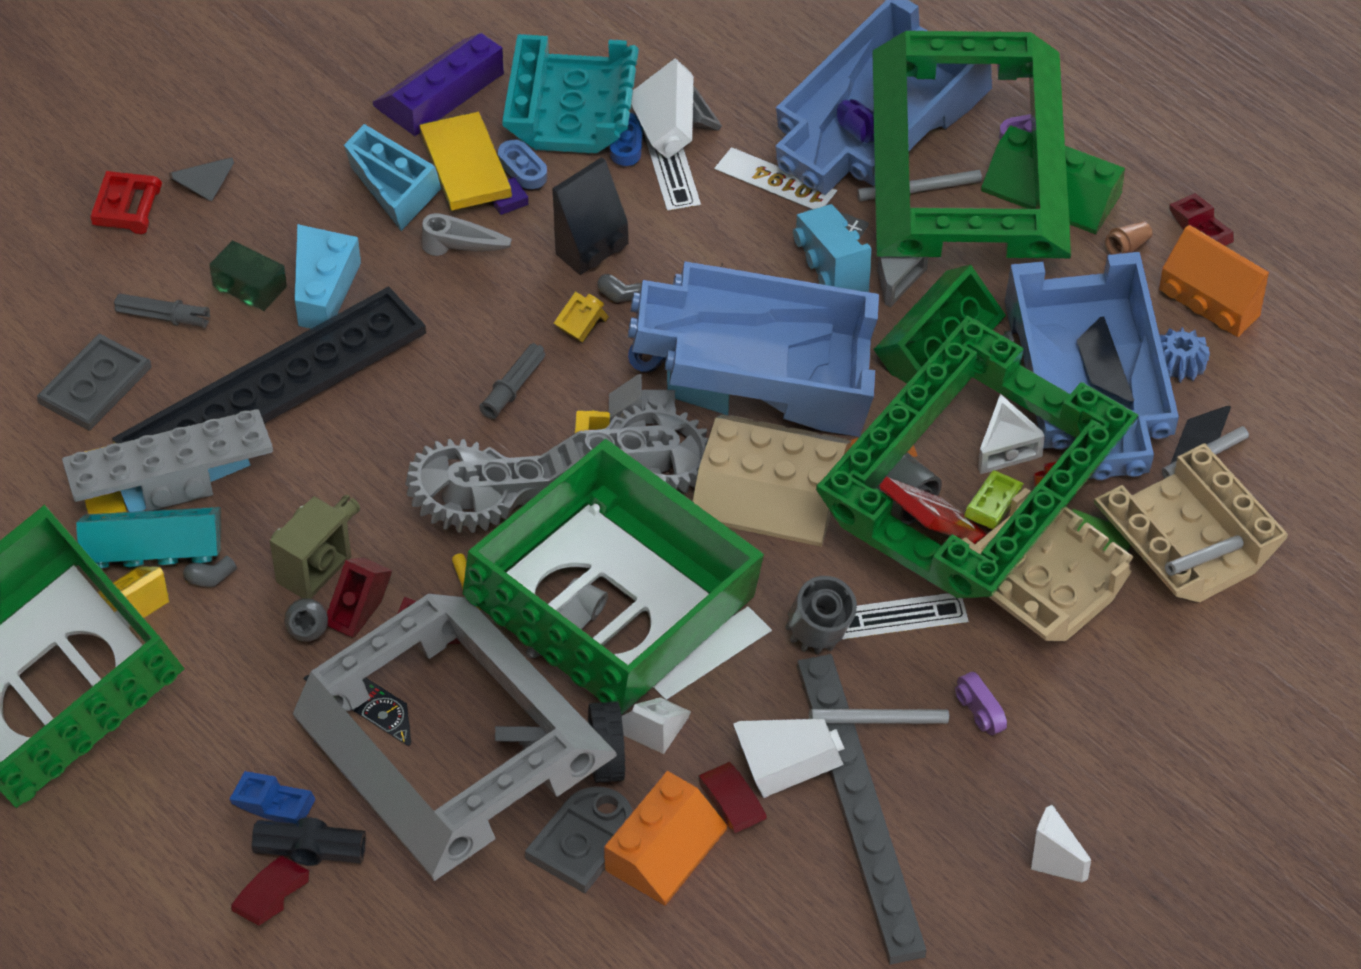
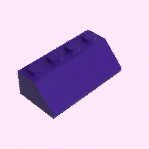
(443, 83)

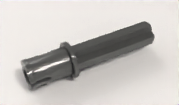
(163, 310)
(506, 388)

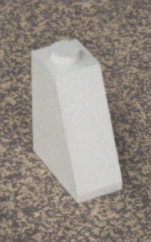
(666, 108)
(788, 751)

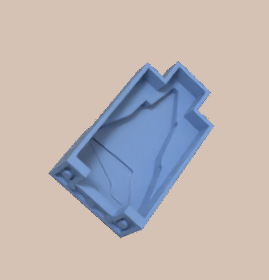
(816, 143)
(1058, 311)
(764, 340)

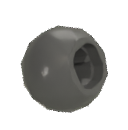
(306, 620)

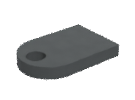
(576, 837)

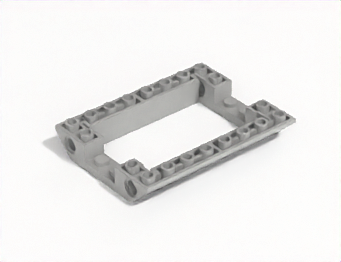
(461, 825)

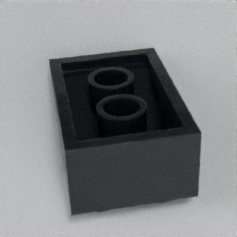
(588, 218)

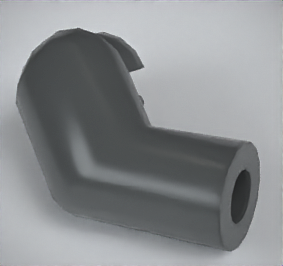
(615, 289)
(209, 575)

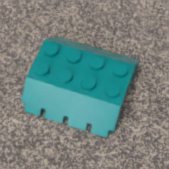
(569, 99)

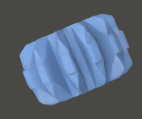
(1184, 354)

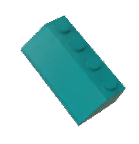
(151, 535)

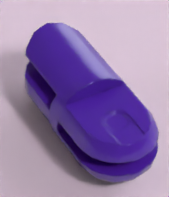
(856, 120)

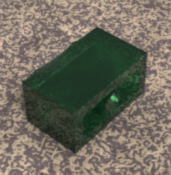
(248, 275)

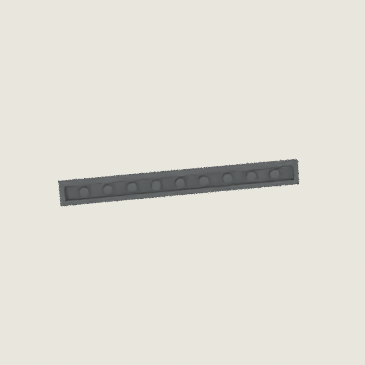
(865, 820)

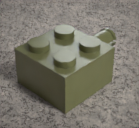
(312, 545)

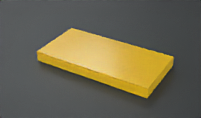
(465, 161)

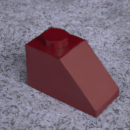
(357, 595)

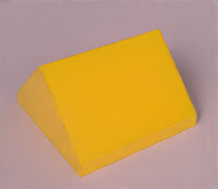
(143, 588)

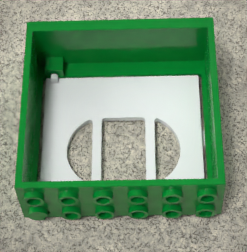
(638, 537)
(42, 606)

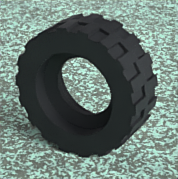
(607, 722)

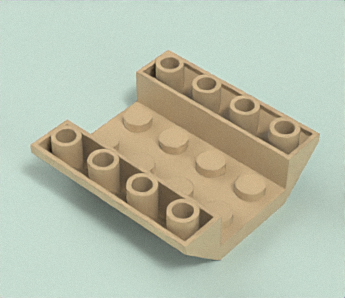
(1191, 512)

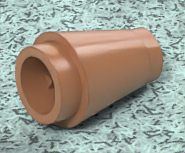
(1127, 238)

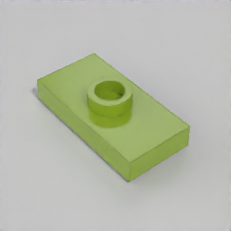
(993, 499)

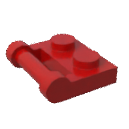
(116, 198)

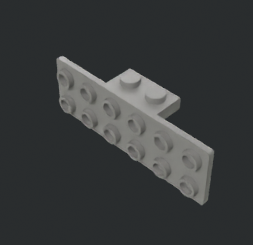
(168, 464)

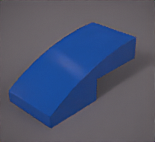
(268, 799)

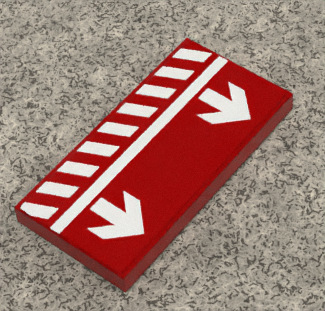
(932, 510)

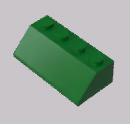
(1091, 181)
(934, 319)

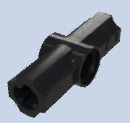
(309, 841)

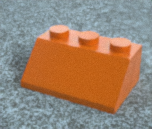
(1214, 281)
(664, 839)

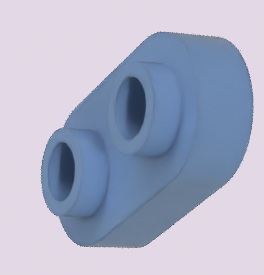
(527, 166)

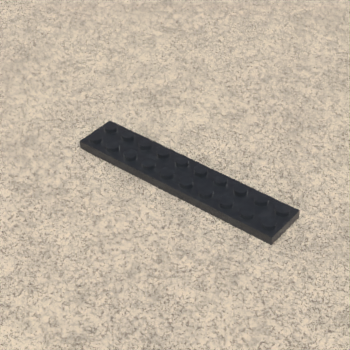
(296, 367)

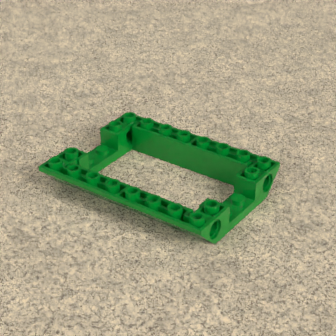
(922, 231)
(994, 361)

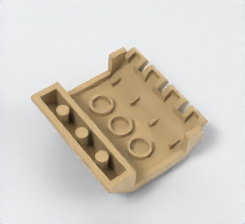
(767, 478)
(1062, 576)

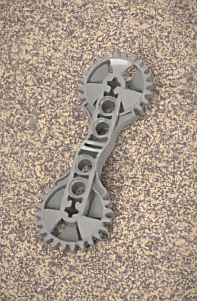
(498, 483)

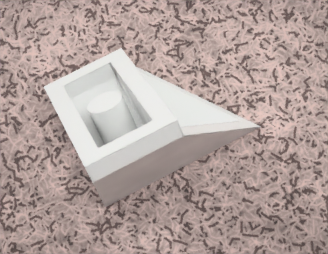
(1009, 439)
(654, 723)
(1058, 850)

